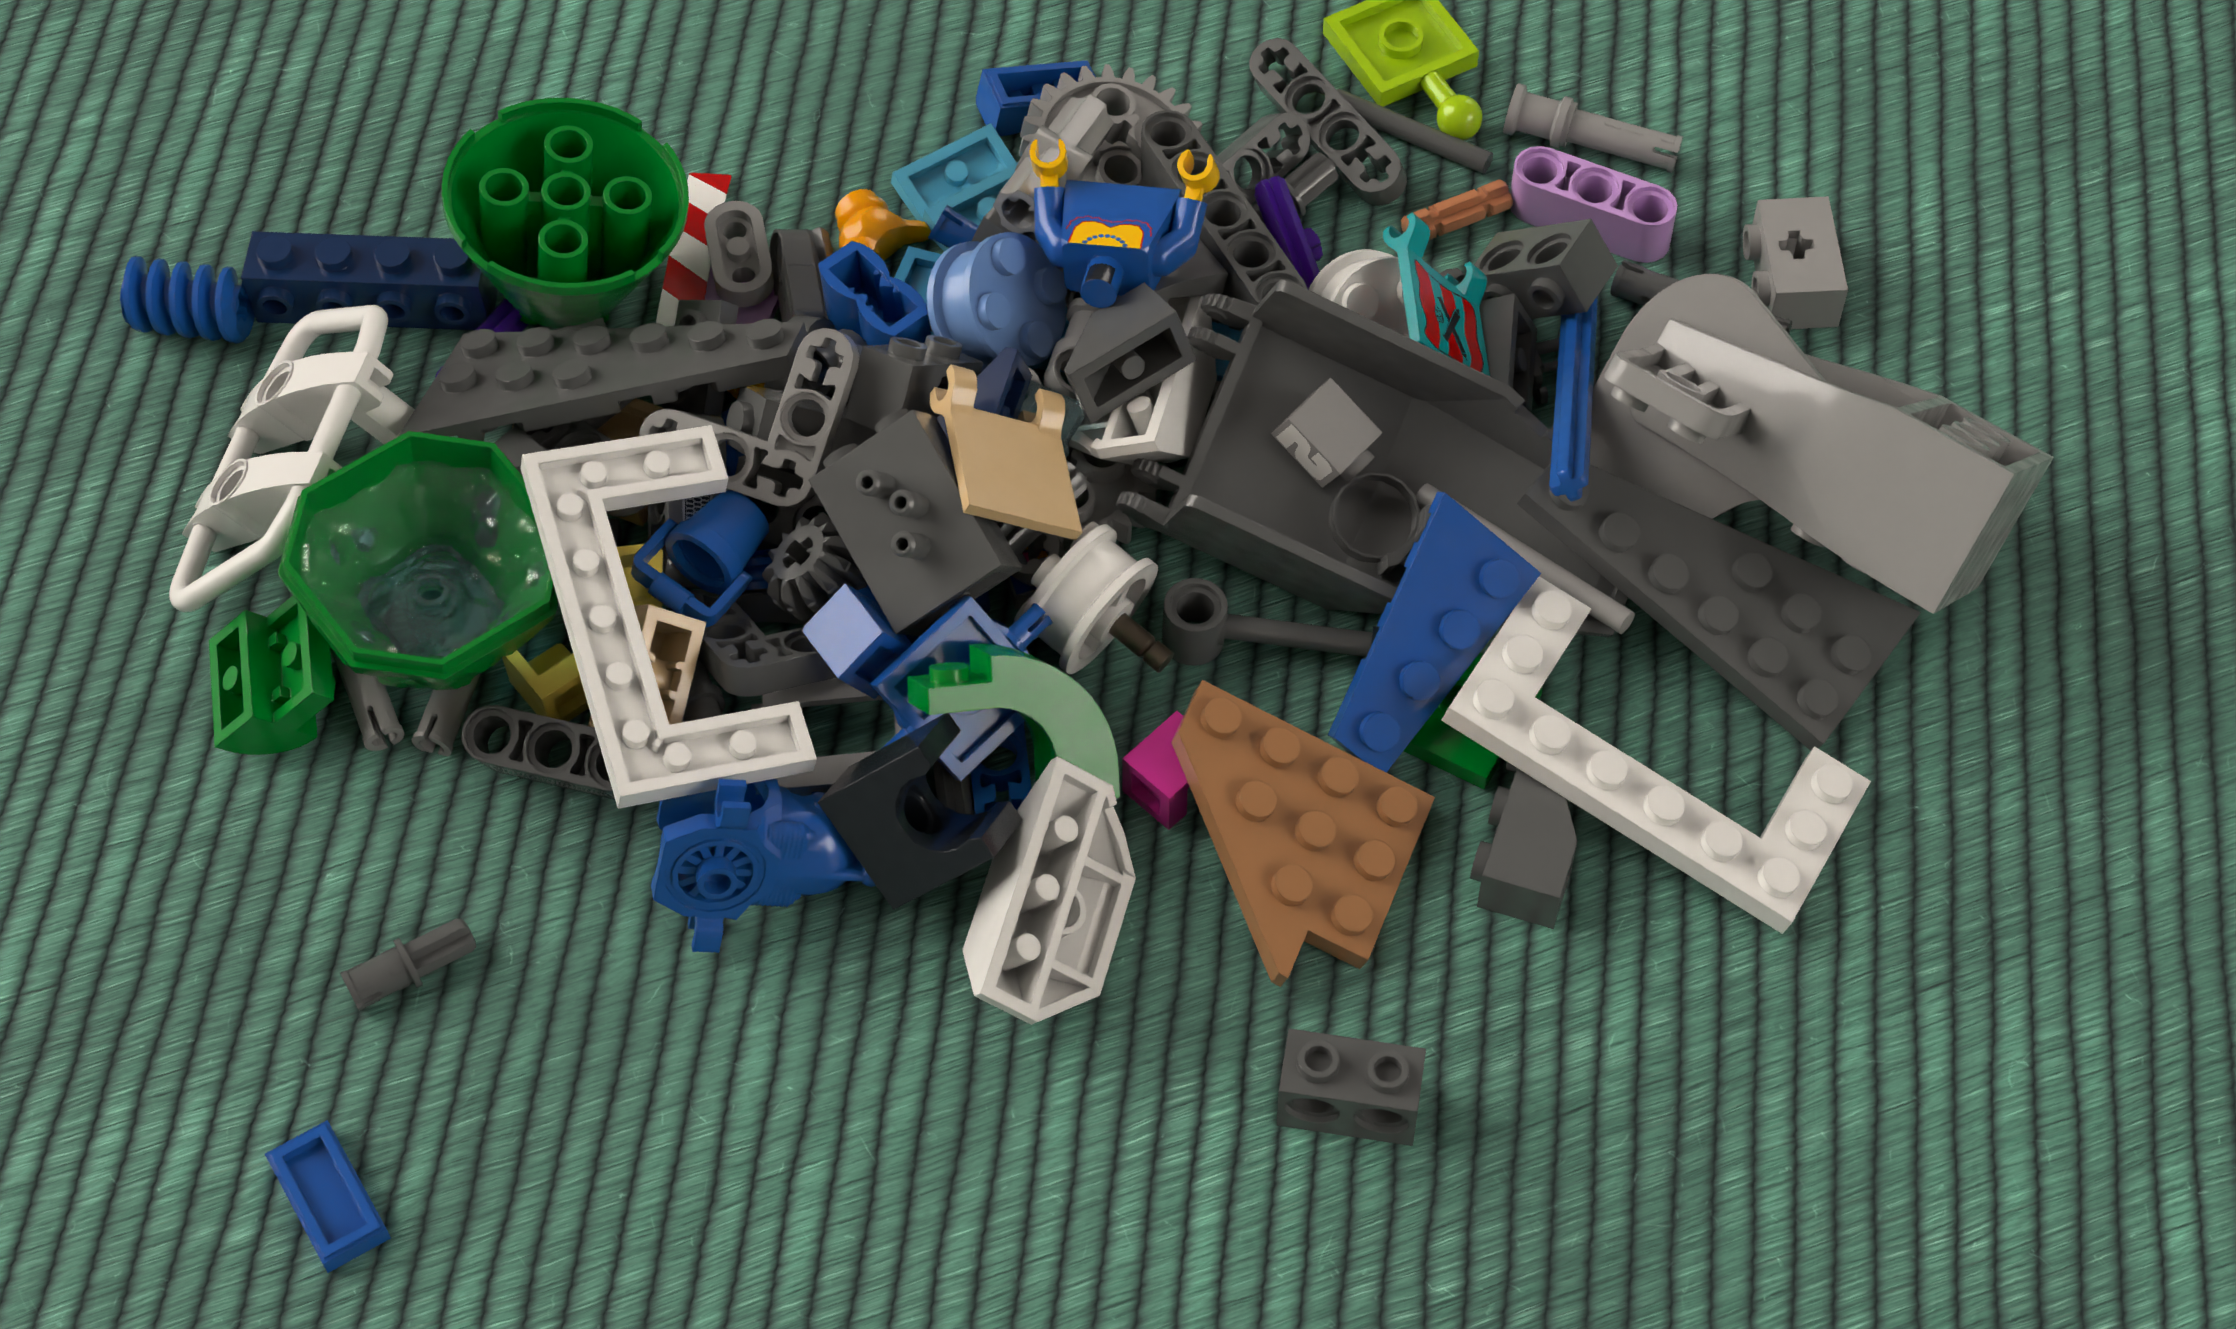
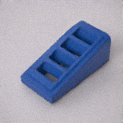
(1007, 91)

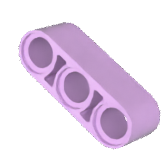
(1627, 211)

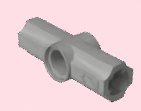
(1083, 128)

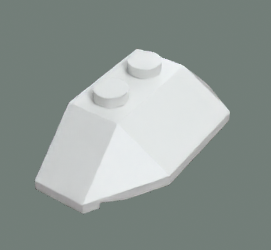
(1163, 419)
(1052, 899)

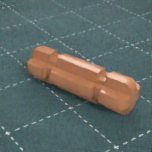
(1464, 209)

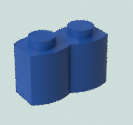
(868, 300)

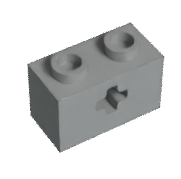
(1797, 261)

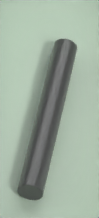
(1421, 134)

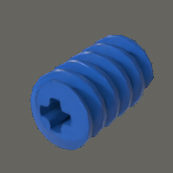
(185, 304)

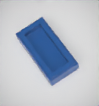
(327, 1196)

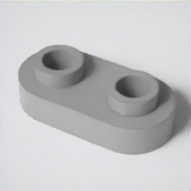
(741, 258)

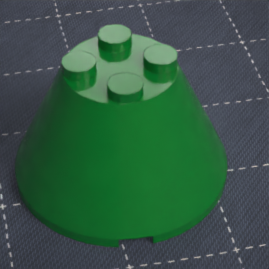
(564, 206)

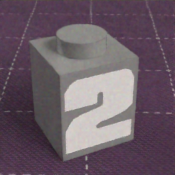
(1328, 435)

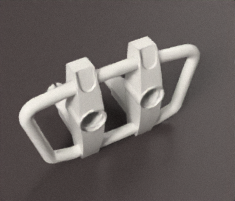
(289, 405)

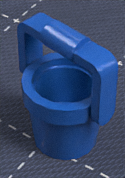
(709, 552)

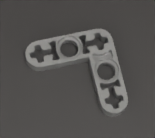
(784, 441)

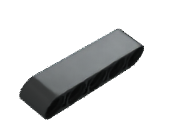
(1230, 223)

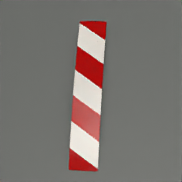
(690, 260)

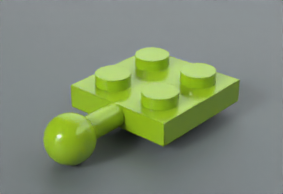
(1408, 49)

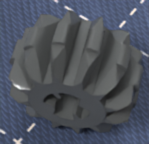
(810, 568)

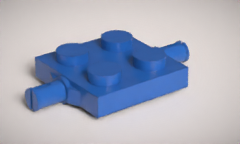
(949, 642)

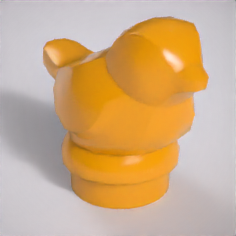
(868, 221)

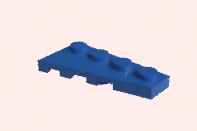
(1442, 615)

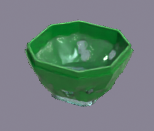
(421, 561)

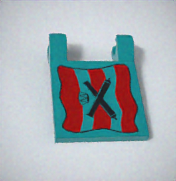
(1438, 307)

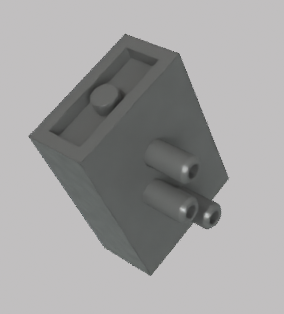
(906, 522)

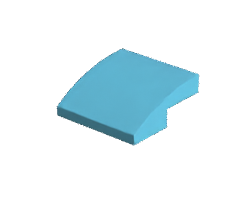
(958, 175)

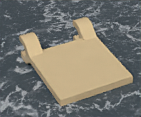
(1009, 465)

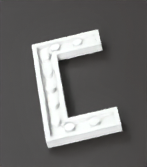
(639, 747)
(1759, 874)

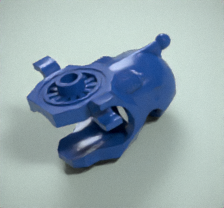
(745, 850)

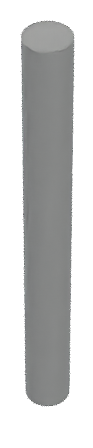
(1602, 606)

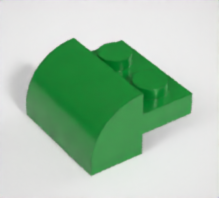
(269, 681)

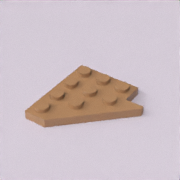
(1299, 828)

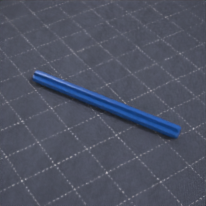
(1573, 404)

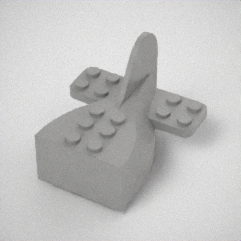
(1729, 411)

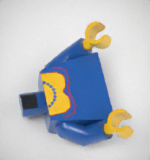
(1117, 233)

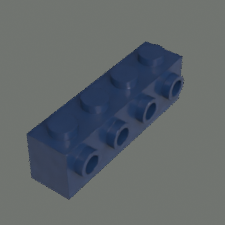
(412, 278)

